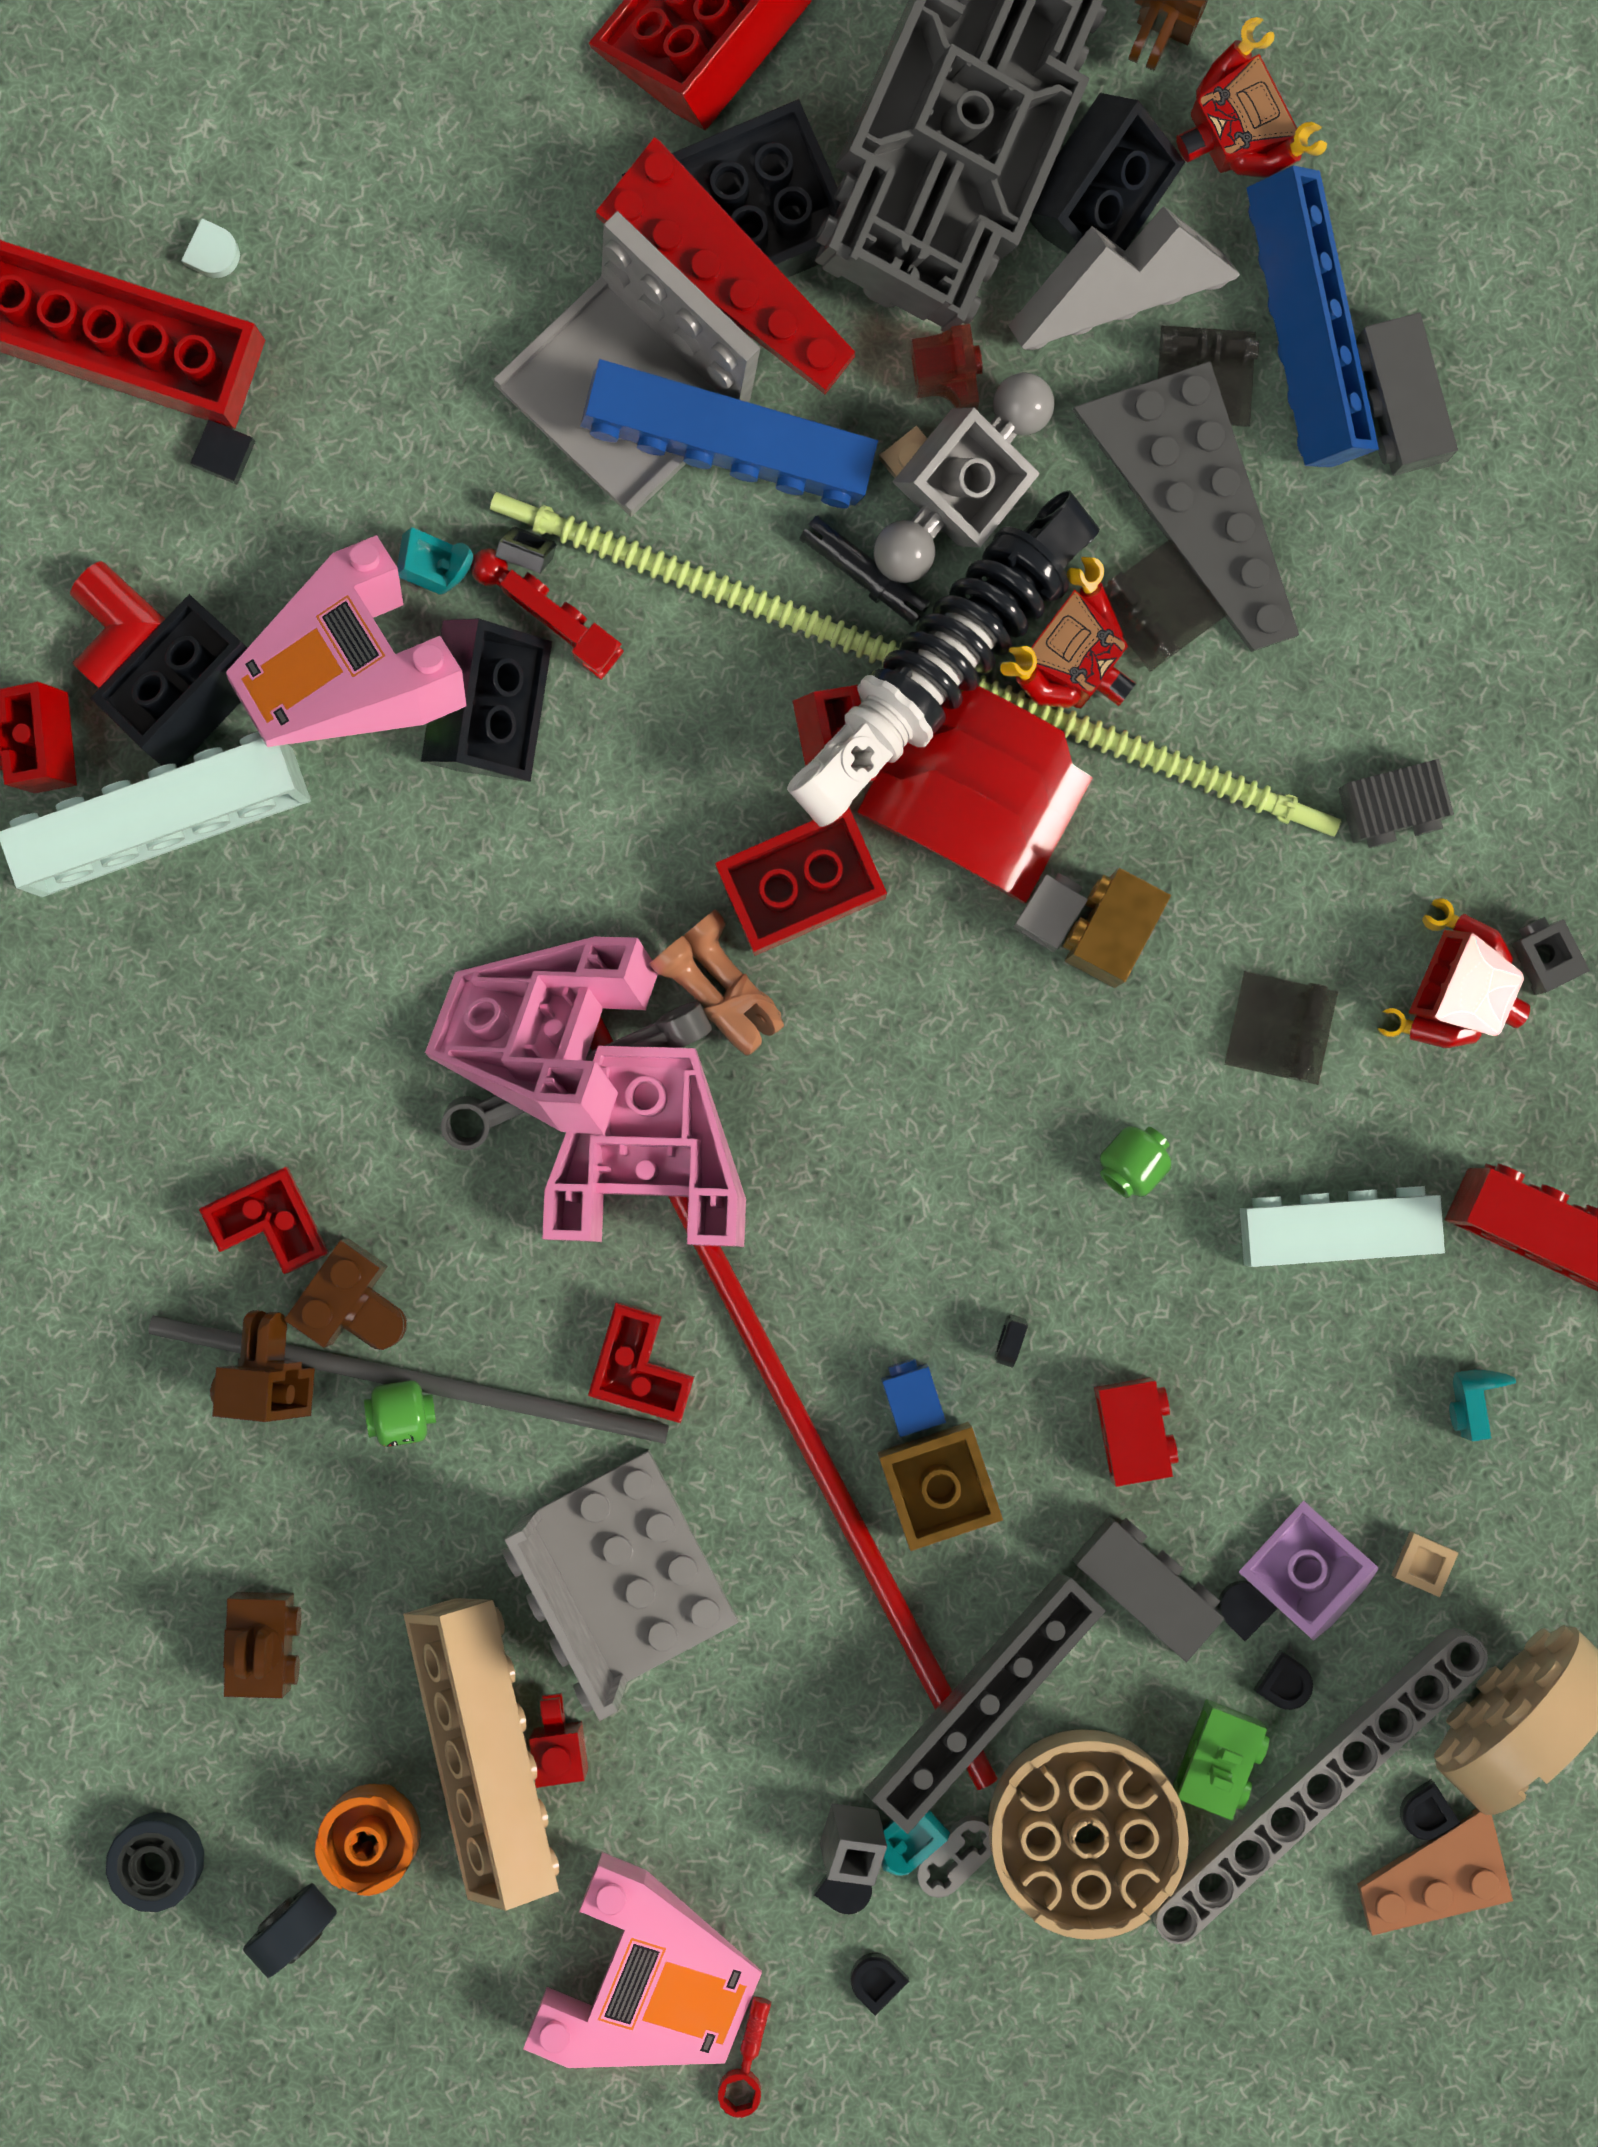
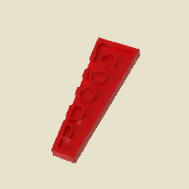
(726, 265)

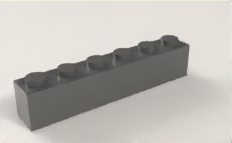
(984, 1702)

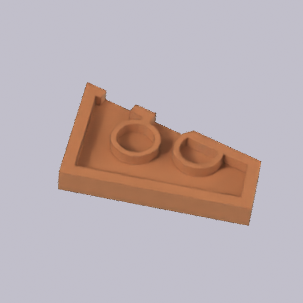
(1438, 1879)

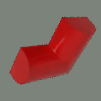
(121, 611)
(269, 1207)
(624, 1369)

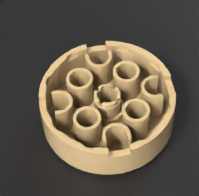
(1523, 1721)
(1096, 1885)

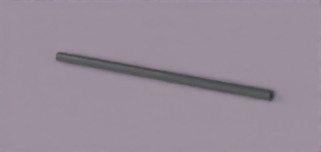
(429, 1383)

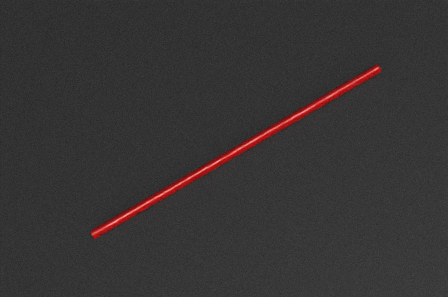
(823, 1469)

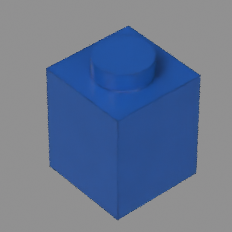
(912, 1397)

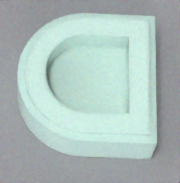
(212, 251)

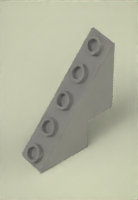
(1108, 284)

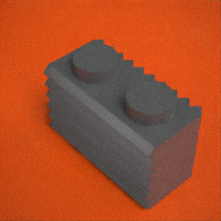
(1396, 802)

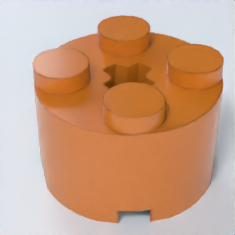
(365, 1866)

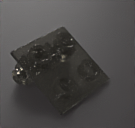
(1231, 358)
(1161, 605)
(1281, 1027)

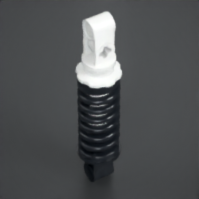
(945, 654)

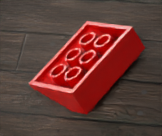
(693, 50)

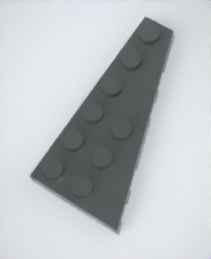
(1189, 476)

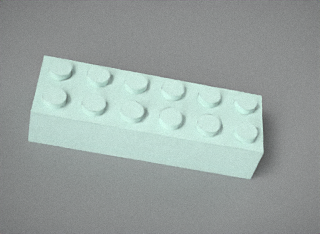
(152, 815)

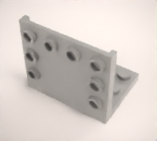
(640, 318)
(617, 1580)

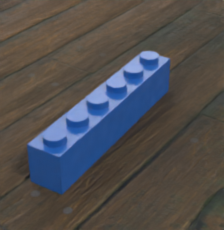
(1311, 317)
(728, 434)

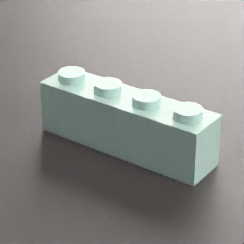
(1341, 1229)

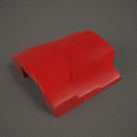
(983, 792)

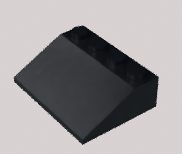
(769, 182)

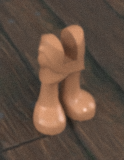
(740, 995)

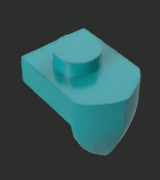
(432, 561)
(1470, 1409)
(909, 1850)

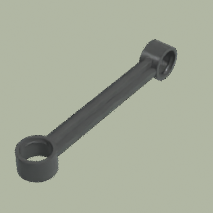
(671, 1030)

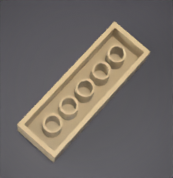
(482, 1752)

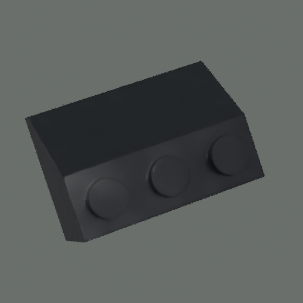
(1106, 175)
(174, 684)
(504, 701)

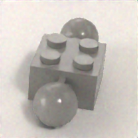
(965, 477)

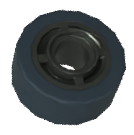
(138, 1884)
(290, 1930)

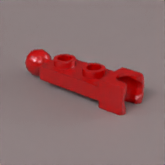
(591, 647)

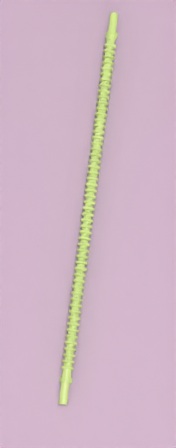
(546, 521)

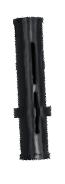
(864, 571)

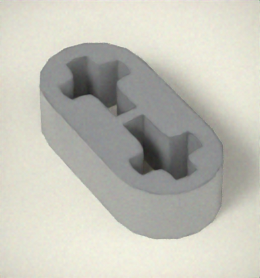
(963, 1865)

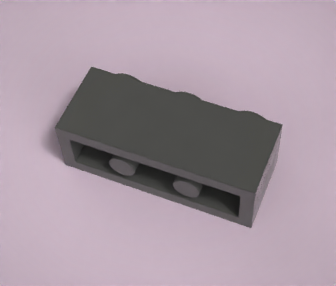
(1405, 395)
(1149, 1586)

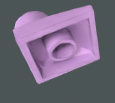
(1309, 1571)

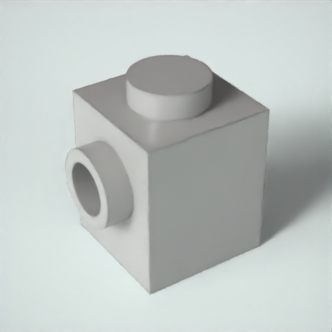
(1051, 911)

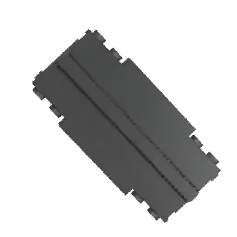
(955, 148)

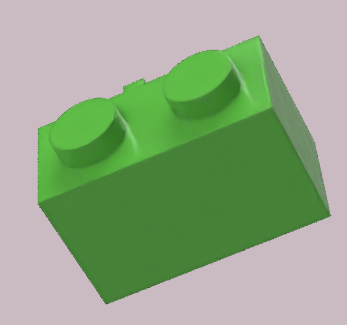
(1221, 1760)

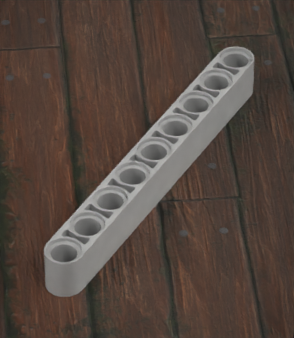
(1342, 1777)

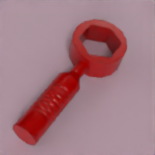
(750, 2050)

